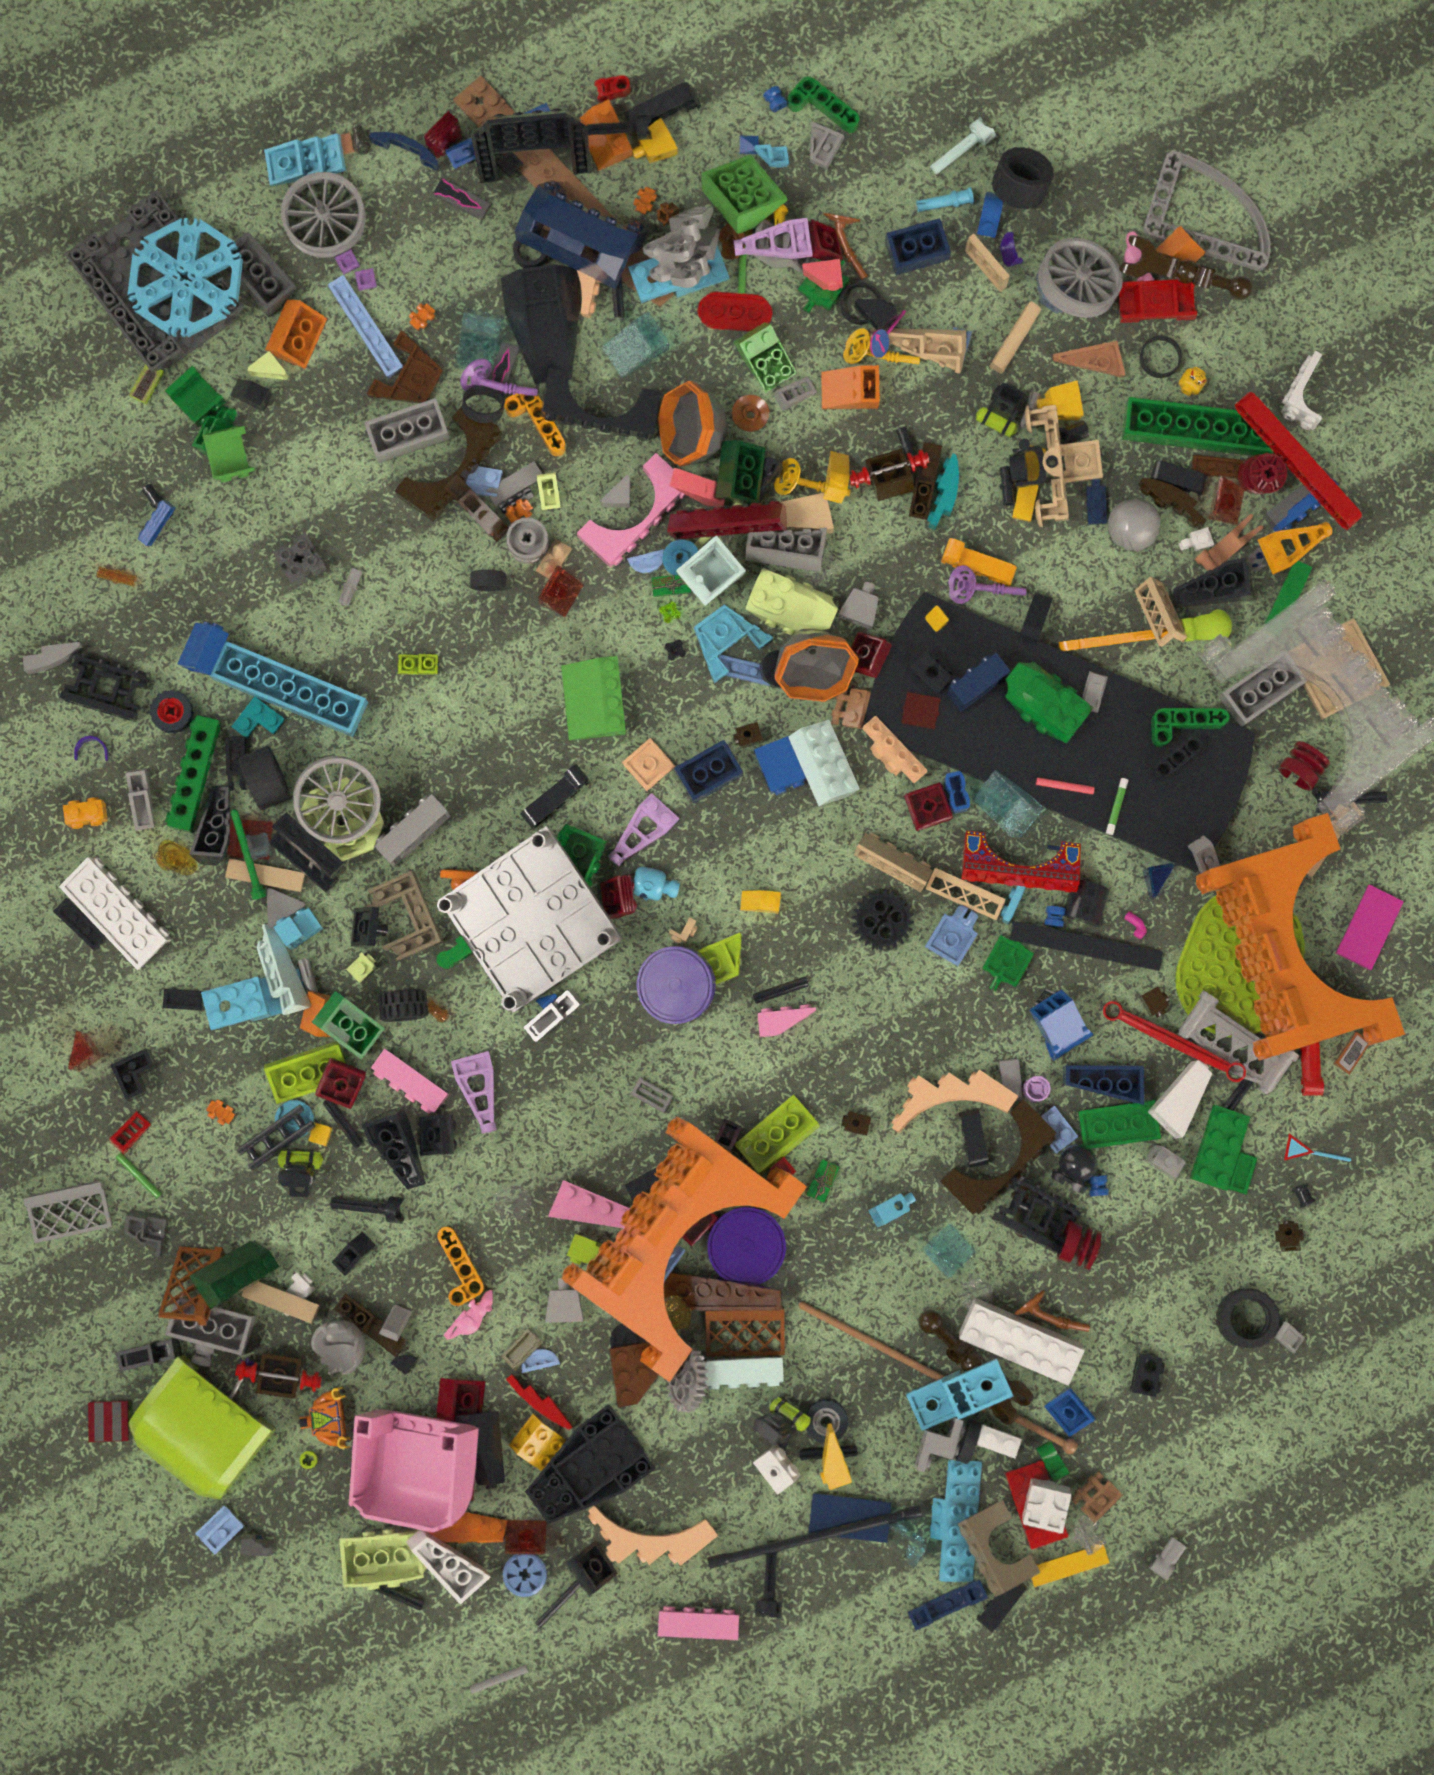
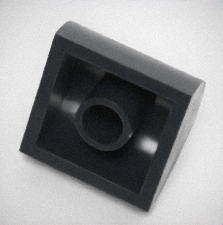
(1087, 903)
(437, 1135)
(591, 1568)

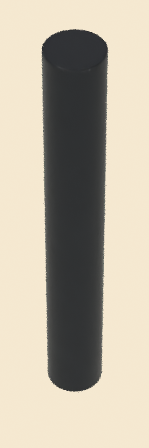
(557, 1604)

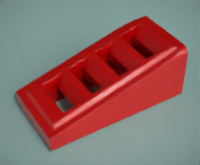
(119, 1133)

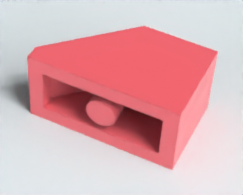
(824, 274)

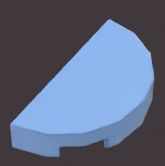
(647, 562)
(540, 1359)

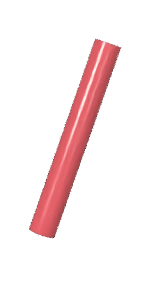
(1065, 785)

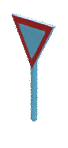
(1296, 1149)

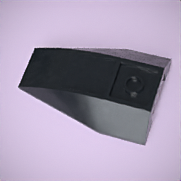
(544, 316)
(590, 1467)

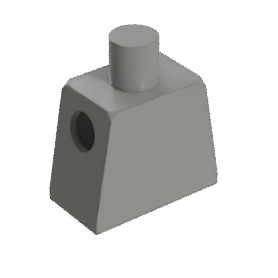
(860, 606)
(1165, 1161)
(564, 1305)

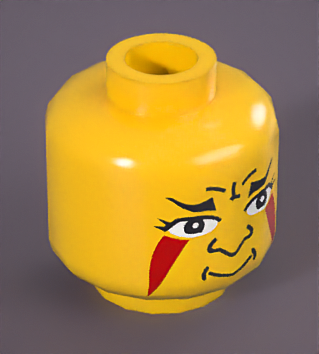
(1192, 381)

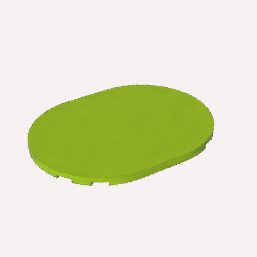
(1211, 966)

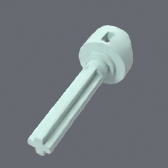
(979, 133)

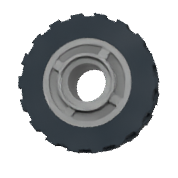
(829, 1408)

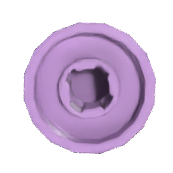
(1036, 1089)

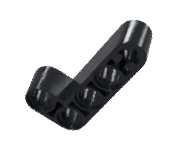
(667, 103)
(555, 797)

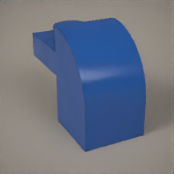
(990, 215)

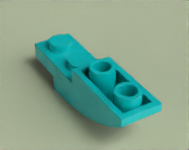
(948, 486)

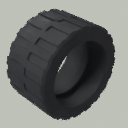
(1019, 191)
(264, 778)
(1271, 1314)

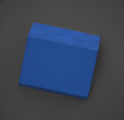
(1069, 1411)

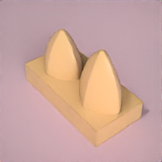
(555, 556)

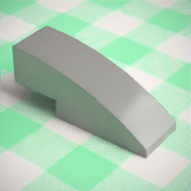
(51, 657)
(140, 798)
(553, 1014)

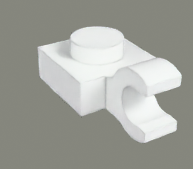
(1198, 539)

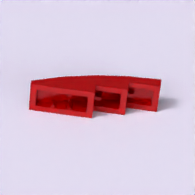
(546, 1407)

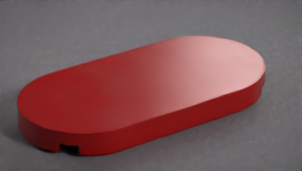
(734, 311)

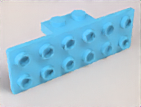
(959, 1504)

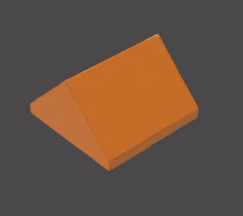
(1181, 246)
(317, 1001)

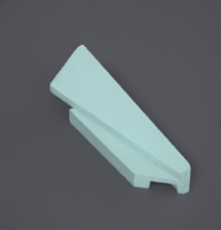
(281, 973)

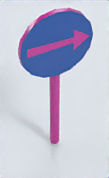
(880, 339)

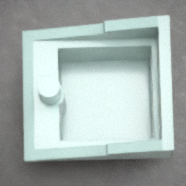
(711, 571)

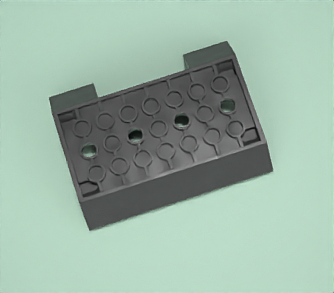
(106, 271)

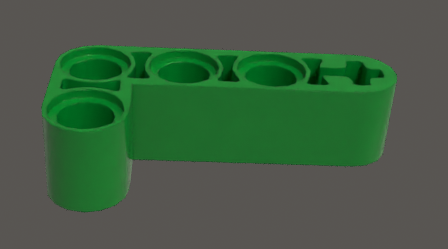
(825, 107)
(1190, 721)

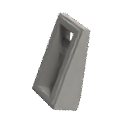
(785, 404)

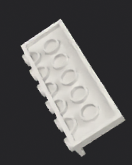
(115, 911)

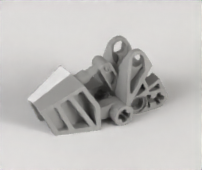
(685, 249)

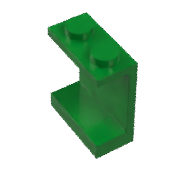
(195, 396)

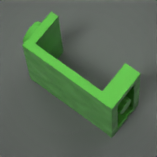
(227, 453)

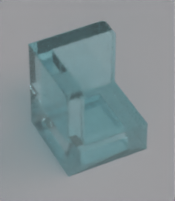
(259, 846)

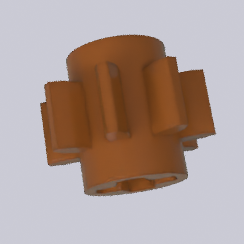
(667, 211)

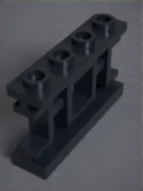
(100, 701)
(306, 852)
(1030, 1229)

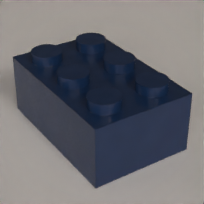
(917, 246)
(977, 681)
(708, 771)

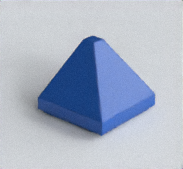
(748, 143)
(547, 1000)

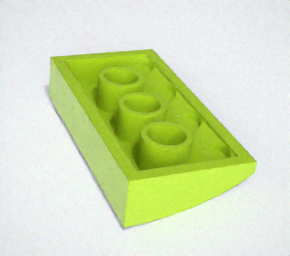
(301, 1072)
(777, 1135)

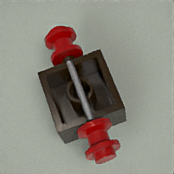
(889, 473)
(278, 1375)

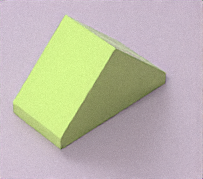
(267, 367)
(548, 491)

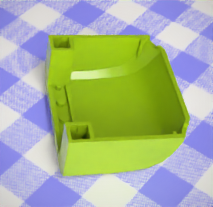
(197, 1430)

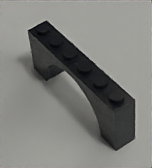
(561, 406)

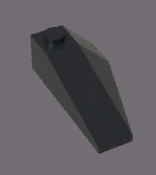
(1220, 585)
(214, 828)
(395, 1141)

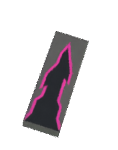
(461, 199)
(504, 363)

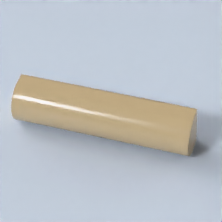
(1015, 337)

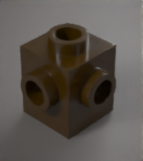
(1291, 1242)

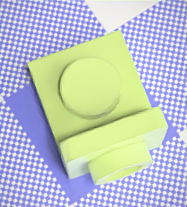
(362, 967)

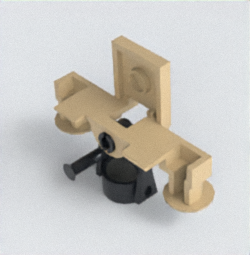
(1080, 458)

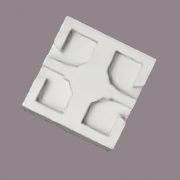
(1046, 1505)

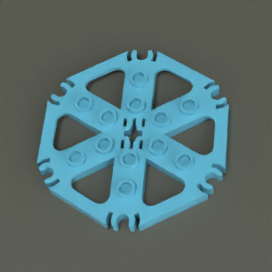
(182, 295)

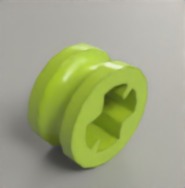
(313, 1463)

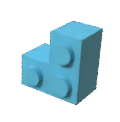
(297, 929)

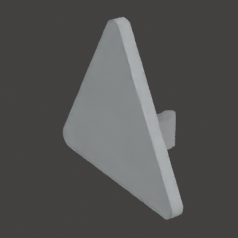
(281, 905)

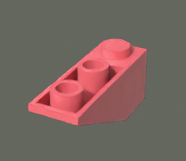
(696, 487)

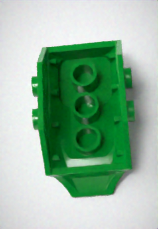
(1046, 701)
(582, 849)

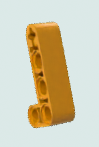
(539, 422)
(981, 564)
(457, 1264)

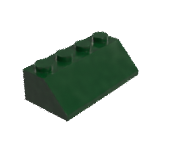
(234, 1273)

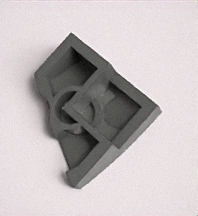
(140, 1227)

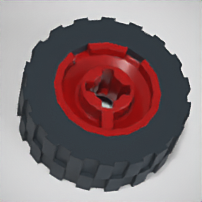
(182, 711)

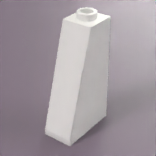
(1180, 1100)

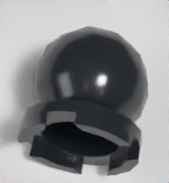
(1076, 1165)

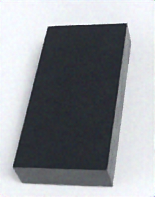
(182, 999)

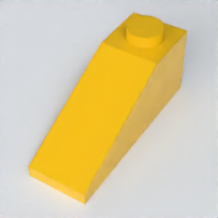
(837, 477)
(834, 1466)

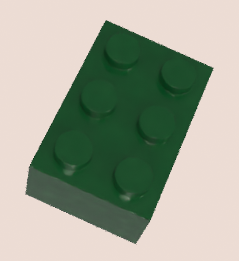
(740, 472)

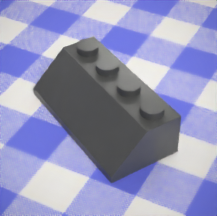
(262, 276)

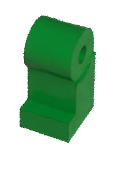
(449, 958)
(1052, 1461)

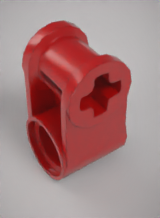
(611, 88)

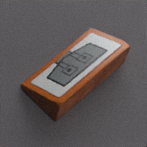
(1351, 1053)

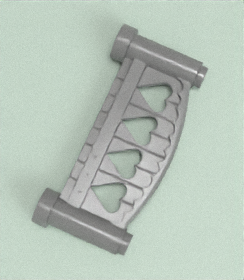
(1206, 1014)

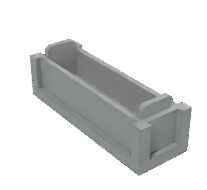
(1204, 854)

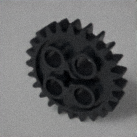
(868, 910)

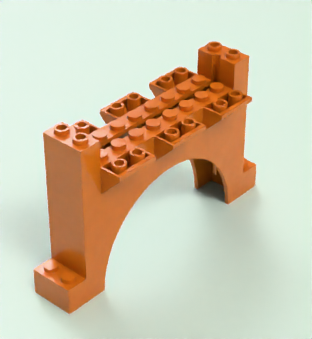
(1294, 1002)
(630, 1272)

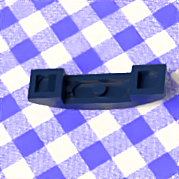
(384, 139)
(947, 1603)

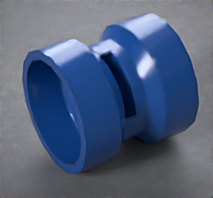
(775, 99)
(1052, 916)
(1098, 1186)

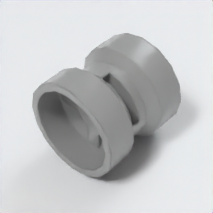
(203, 1350)

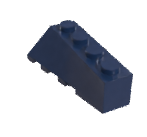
(1113, 1081)

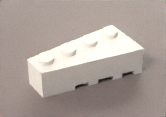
(452, 1569)

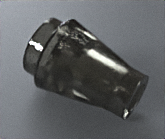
(361, 141)

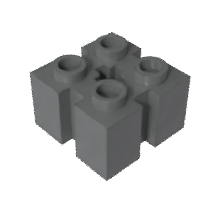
(302, 549)

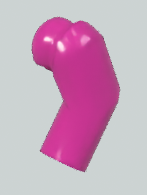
(1138, 923)

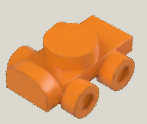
(644, 203)
(419, 320)
(521, 508)
(224, 1114)

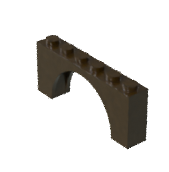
(432, 497)
(1034, 1135)

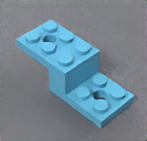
(649, 291)
(248, 1001)
(959, 1394)

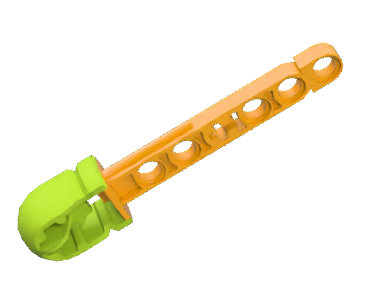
(1196, 628)

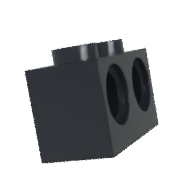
(1141, 1373)

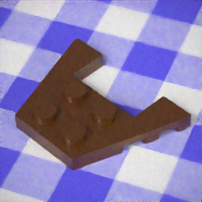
(416, 378)

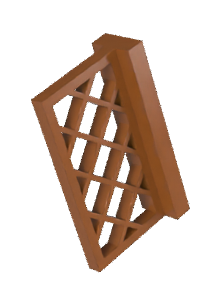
(201, 1311)
(748, 1316)

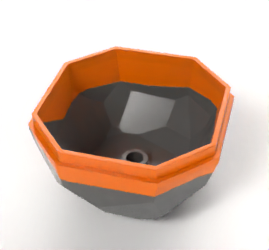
(691, 424)
(815, 665)

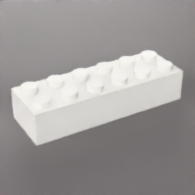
(1021, 1341)

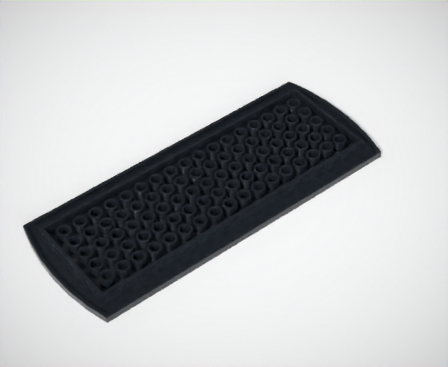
(1107, 746)

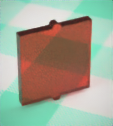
(920, 710)

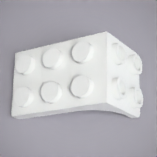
(1294, 404)

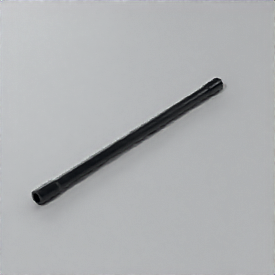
(726, 1558)

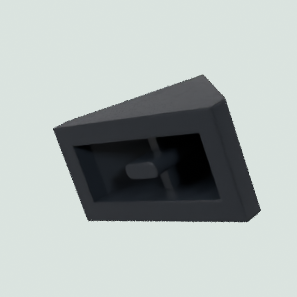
(727, 1135)

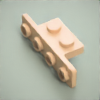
(892, 751)

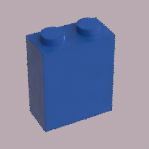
(203, 648)
(780, 766)

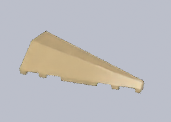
(940, 346)

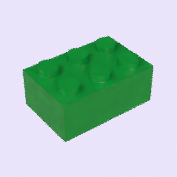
(348, 1025)

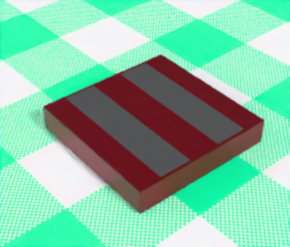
(108, 1421)

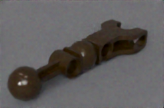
(1184, 271)
(961, 1352)

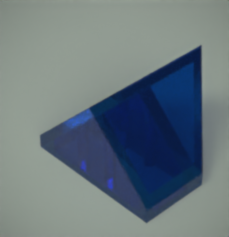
(1156, 877)

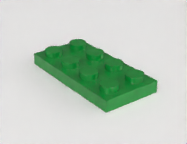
(1118, 1125)
(1220, 1147)

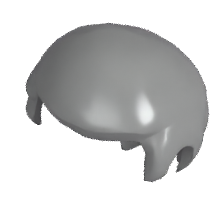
(1134, 524)
(339, 1346)

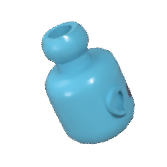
(652, 884)

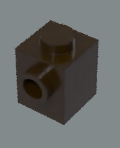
(747, 735)
(1155, 1002)
(856, 1123)

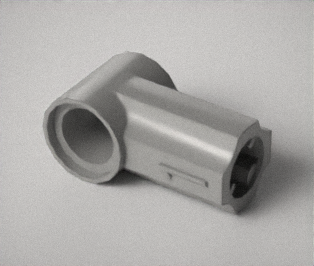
(1166, 1560)

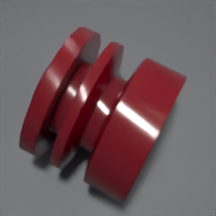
(1252, 476)
(1305, 763)
(1080, 1245)

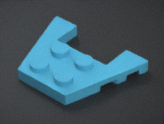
(721, 632)

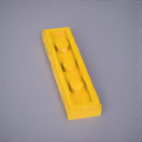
(1027, 495)
(1069, 1565)

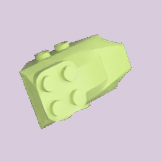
(790, 603)
(379, 1559)

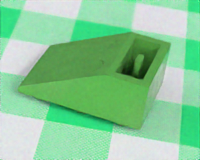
(765, 356)

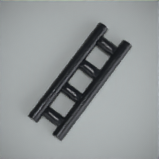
(264, 1137)

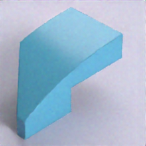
(773, 155)

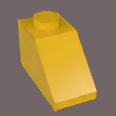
(760, 901)

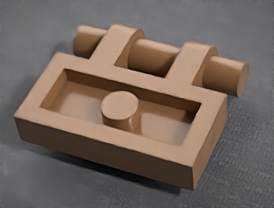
(855, 710)
(1101, 1501)

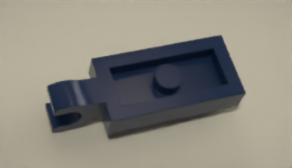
(1096, 503)

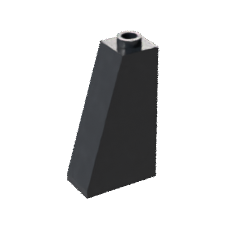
(489, 1455)

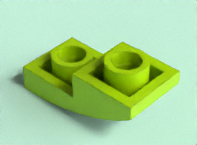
(418, 664)

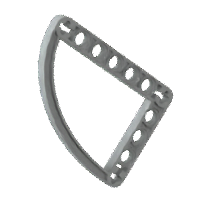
(1215, 243)

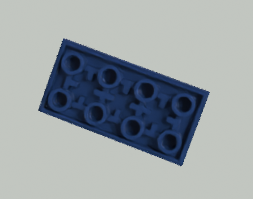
(833, 1511)

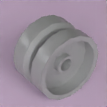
(524, 530)

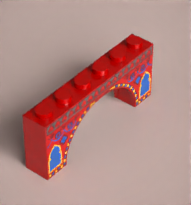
(984, 865)

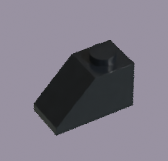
(876, 312)
(251, 394)
(353, 1253)

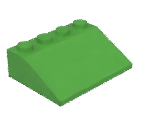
(742, 192)
(593, 698)

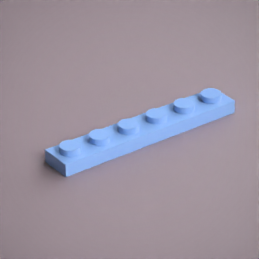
(365, 326)

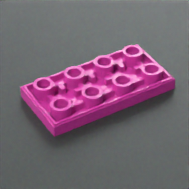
(1369, 927)

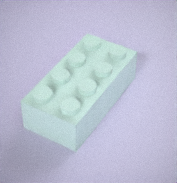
(823, 762)
(744, 1371)

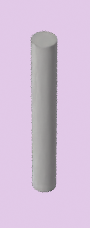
(498, 1679)

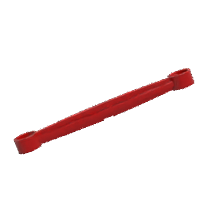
(1174, 1041)

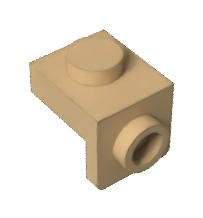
(689, 930)

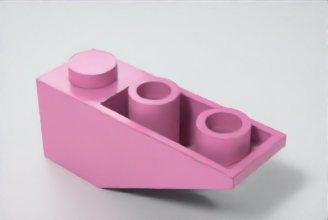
(777, 1022)

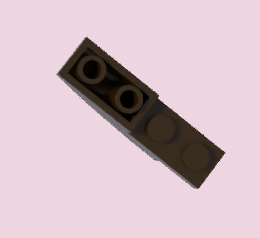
(925, 482)
(1167, 495)
(476, 508)
(368, 1324)

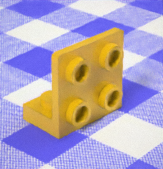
(537, 1442)

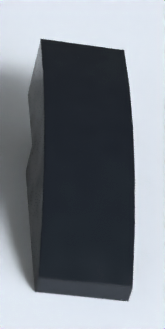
(148, 1354)

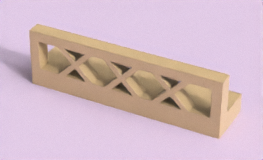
(1163, 607)
(972, 889)

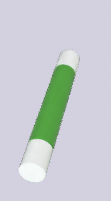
(1117, 806)

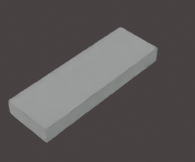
(515, 483)

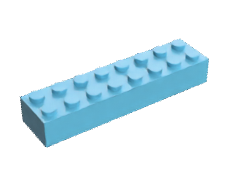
(289, 689)

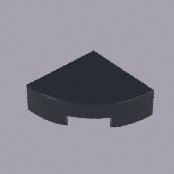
(404, 1363)

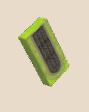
(145, 384)

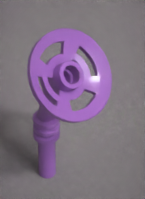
(480, 377)
(970, 587)

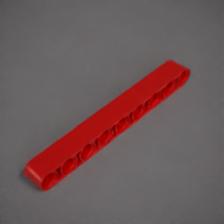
(1298, 460)

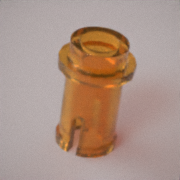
(437, 1012)

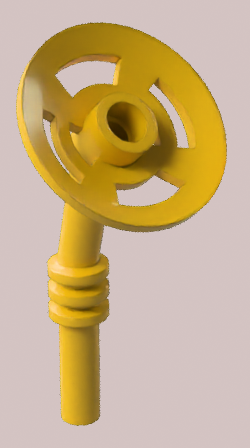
(863, 349)
(794, 479)

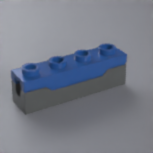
(1292, 508)

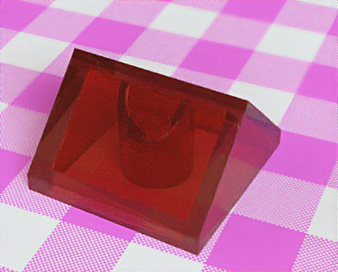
(1226, 501)
(560, 592)
(83, 1052)
(526, 1537)

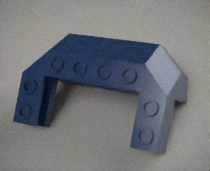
(573, 228)

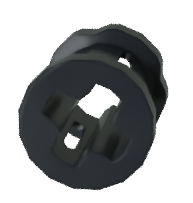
(1303, 1195)

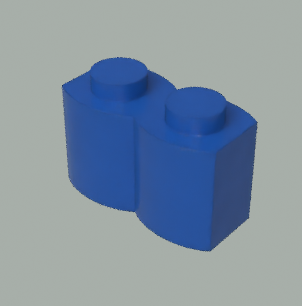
(955, 787)

